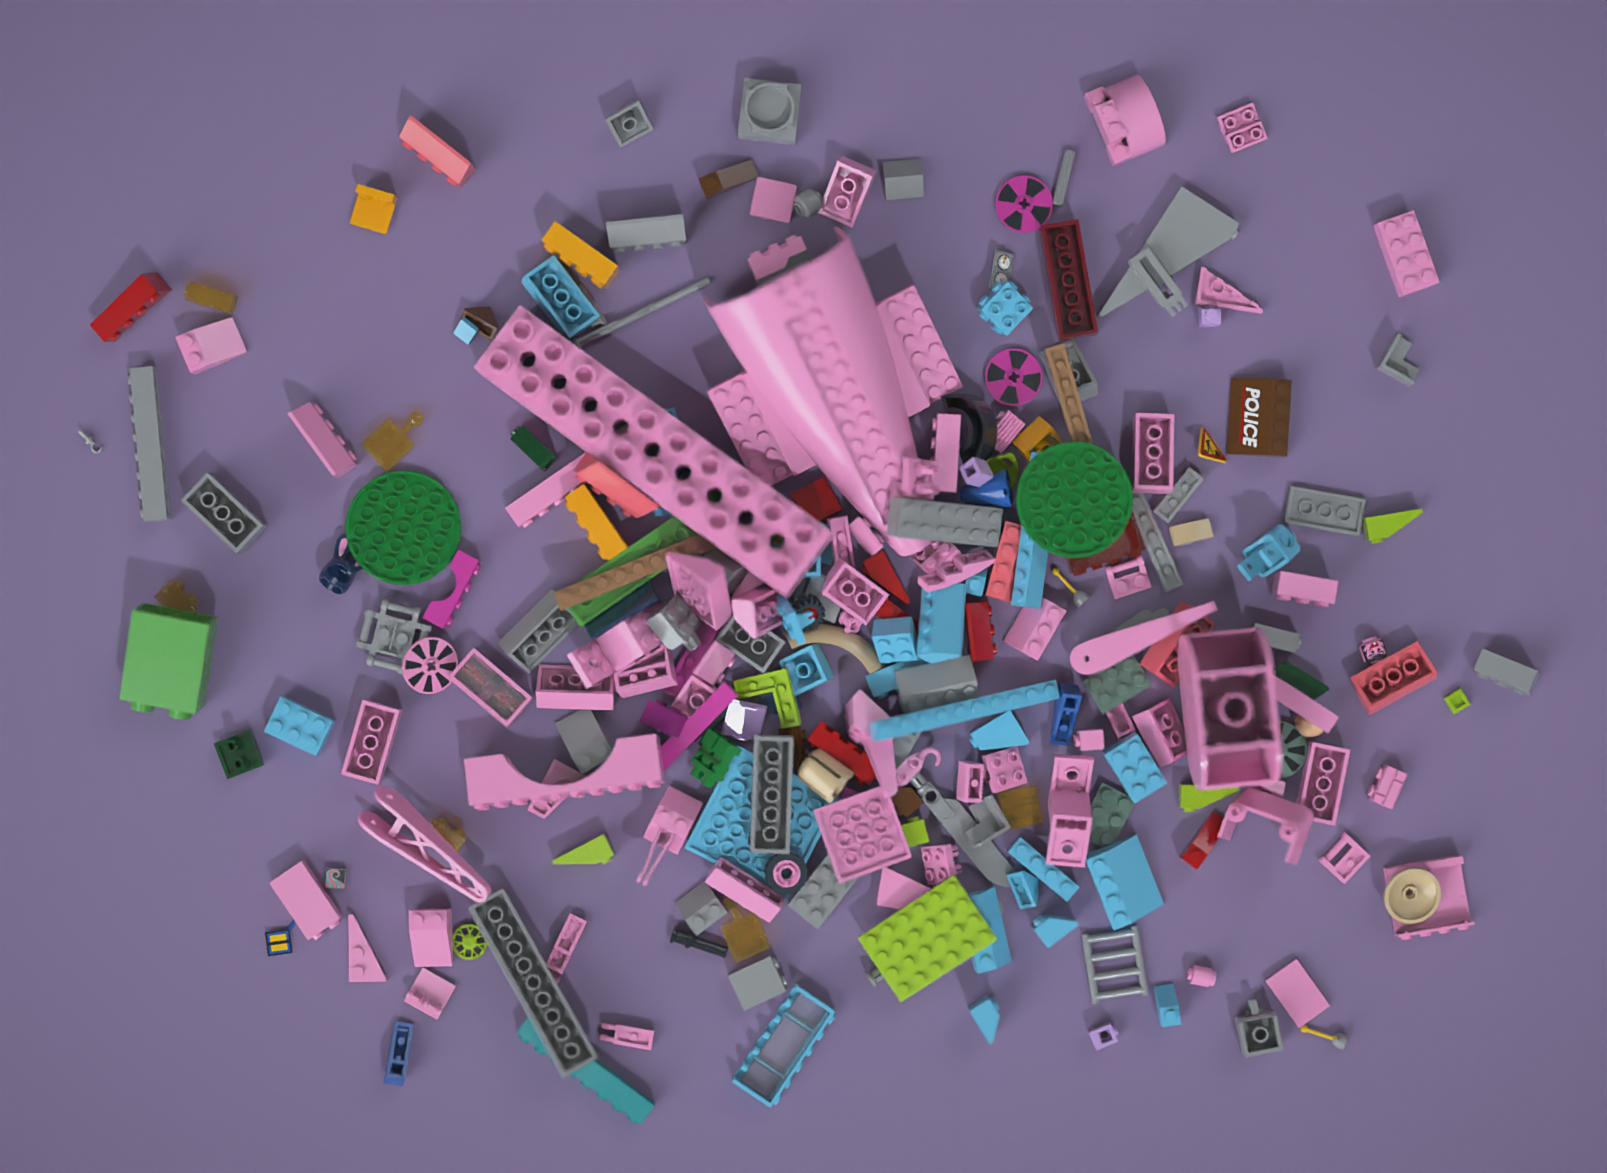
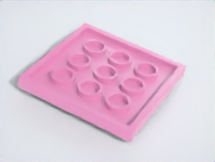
(862, 834)

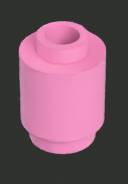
(1201, 976)

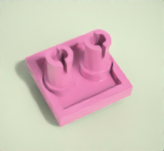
(919, 478)
(940, 863)

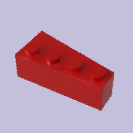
(130, 306)
(842, 750)

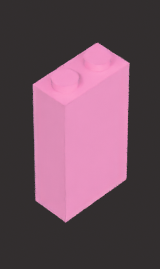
(306, 900)

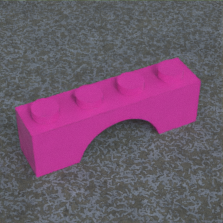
(464, 568)

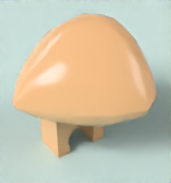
(1306, 728)

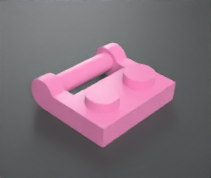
(1130, 583)
(1349, 862)

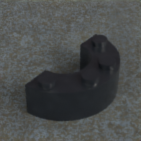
(980, 422)

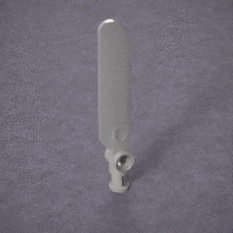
(956, 821)

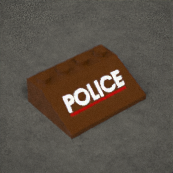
(1259, 417)

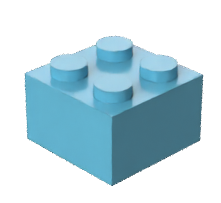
(895, 640)

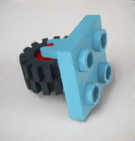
(800, 615)

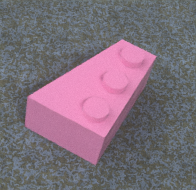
(647, 674)

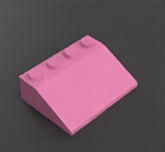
(701, 587)

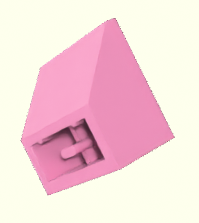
(934, 555)

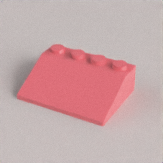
(613, 486)

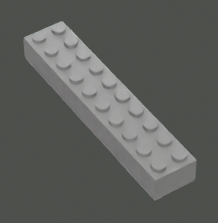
(532, 983)

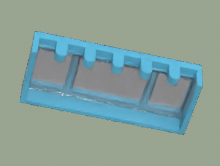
(783, 1046)

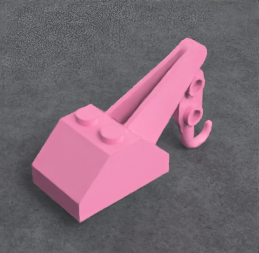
(858, 715)

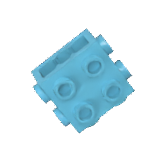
(1004, 307)

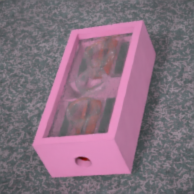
(490, 688)

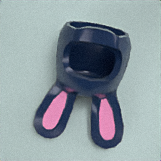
(339, 572)

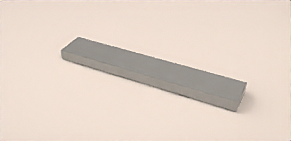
(1155, 544)

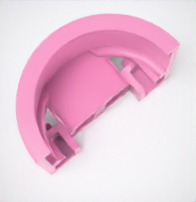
(1127, 115)

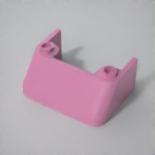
(1295, 818)

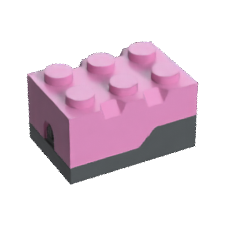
(778, 259)

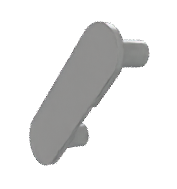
(601, 320)

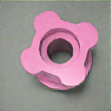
(850, 622)

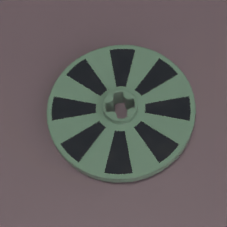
(1293, 748)

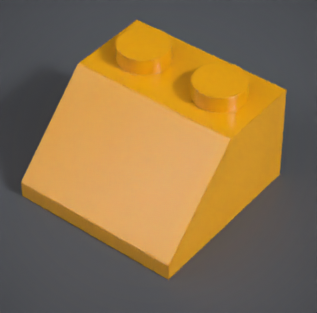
(1036, 438)

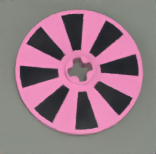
(415, 666)

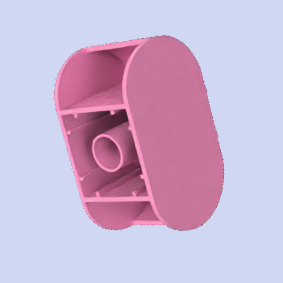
(1229, 708)

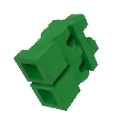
(713, 758)

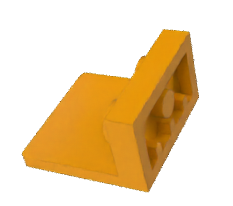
(373, 209)

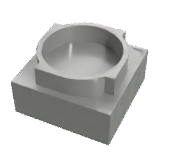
(769, 111)

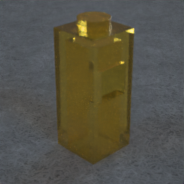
(210, 297)

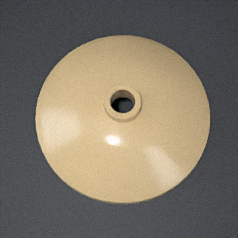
(1419, 902)

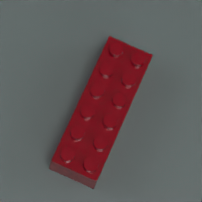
(1068, 280)

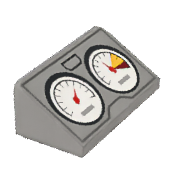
(1001, 267)

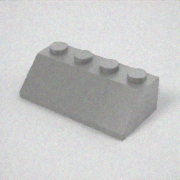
(646, 233)
(538, 633)
(936, 684)

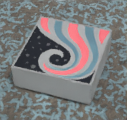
(335, 878)

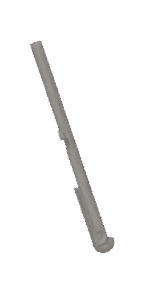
(640, 313)

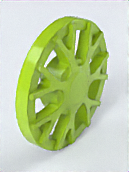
(469, 942)

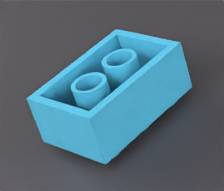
(300, 726)
(1134, 767)

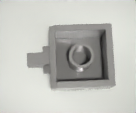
(675, 624)
(1258, 1031)

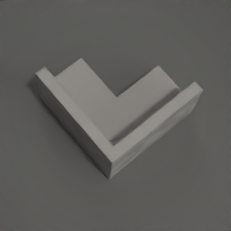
(1393, 364)
(990, 822)

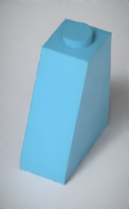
(999, 733)

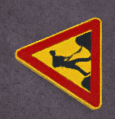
(1208, 448)

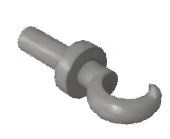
(89, 440)

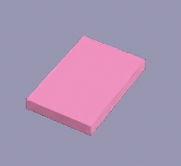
(1297, 993)

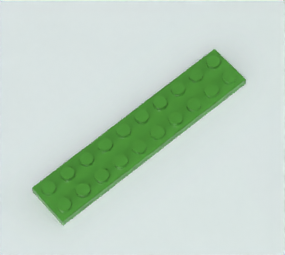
(665, 535)

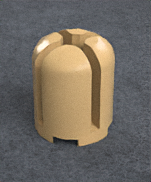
(824, 774)

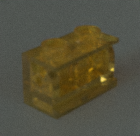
(175, 596)
(454, 837)

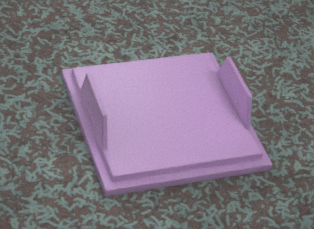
(744, 720)

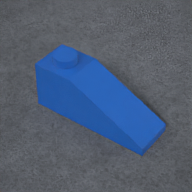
(1065, 713)
(398, 1054)

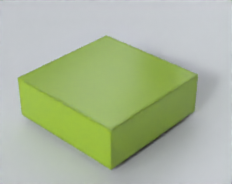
(1456, 701)

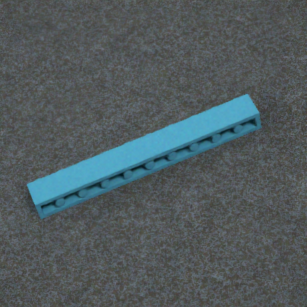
(964, 710)

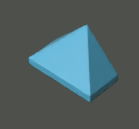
(1024, 888)

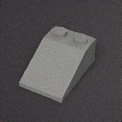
(1083, 377)
(584, 739)

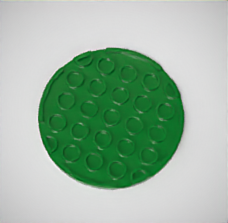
(1074, 499)
(403, 527)

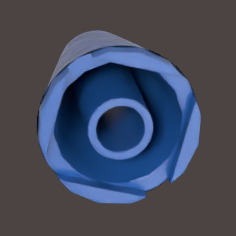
(992, 493)

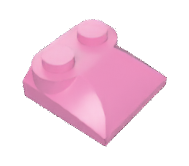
(693, 695)

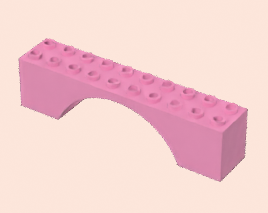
(631, 765)

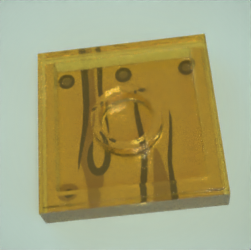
(1020, 807)

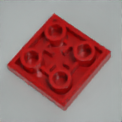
(817, 500)

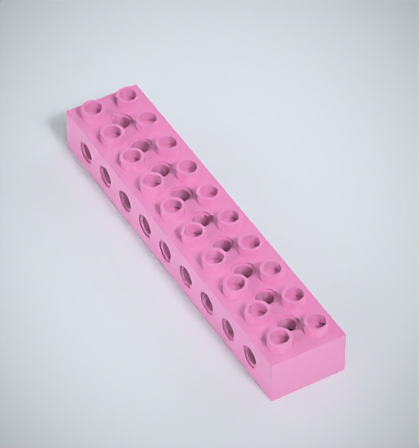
(654, 477)

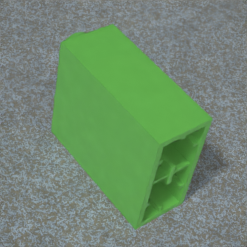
(168, 660)

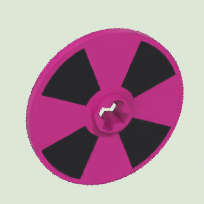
(1016, 191)
(1021, 364)

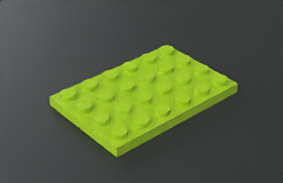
(927, 938)

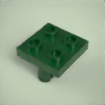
(239, 754)

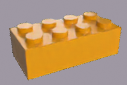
(581, 255)
(596, 522)

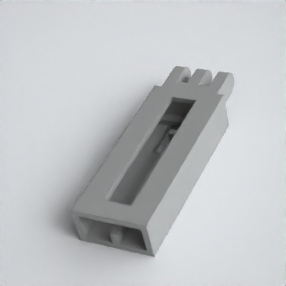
(1153, 276)

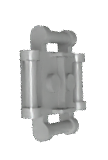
(392, 634)

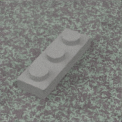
(1181, 492)

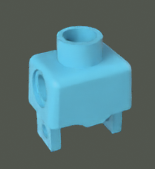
(1277, 549)

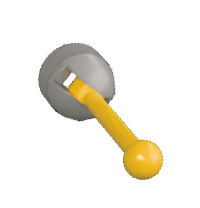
(1079, 596)
(1338, 1040)

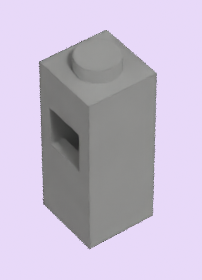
(1280, 638)

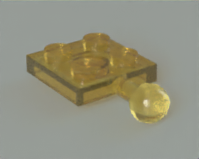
(389, 443)
(743, 935)

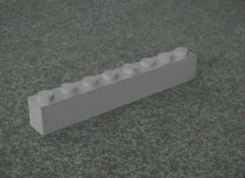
(150, 444)

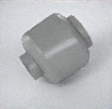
(808, 203)

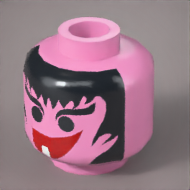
(1373, 650)

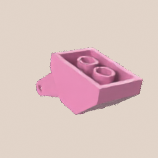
(670, 825)

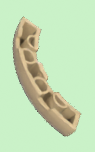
(849, 641)

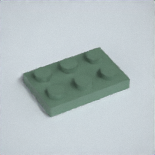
(1117, 684)
(1109, 813)

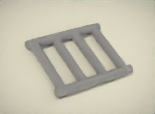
(1093, 977)

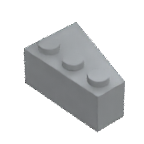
(1506, 672)

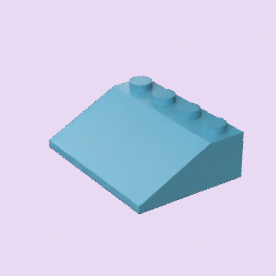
(1123, 881)

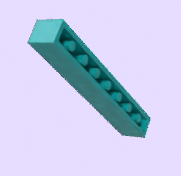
(602, 1080)

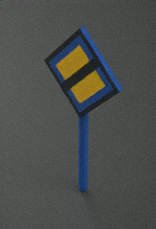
(279, 941)

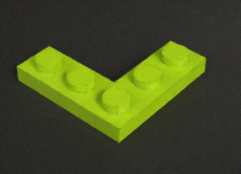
(781, 686)

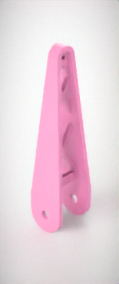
(1116, 646)
(423, 830)

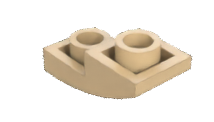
(1191, 532)

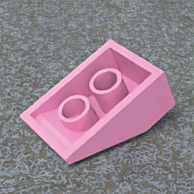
(847, 191)
(211, 345)
(714, 663)
(431, 936)

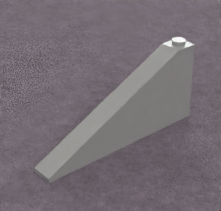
(1181, 237)

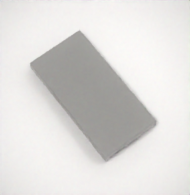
(1324, 511)

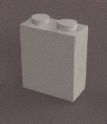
(758, 981)

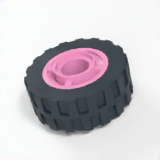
(794, 881)

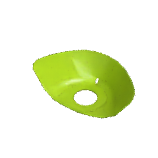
(997, 465)

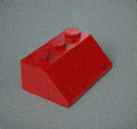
(980, 631)

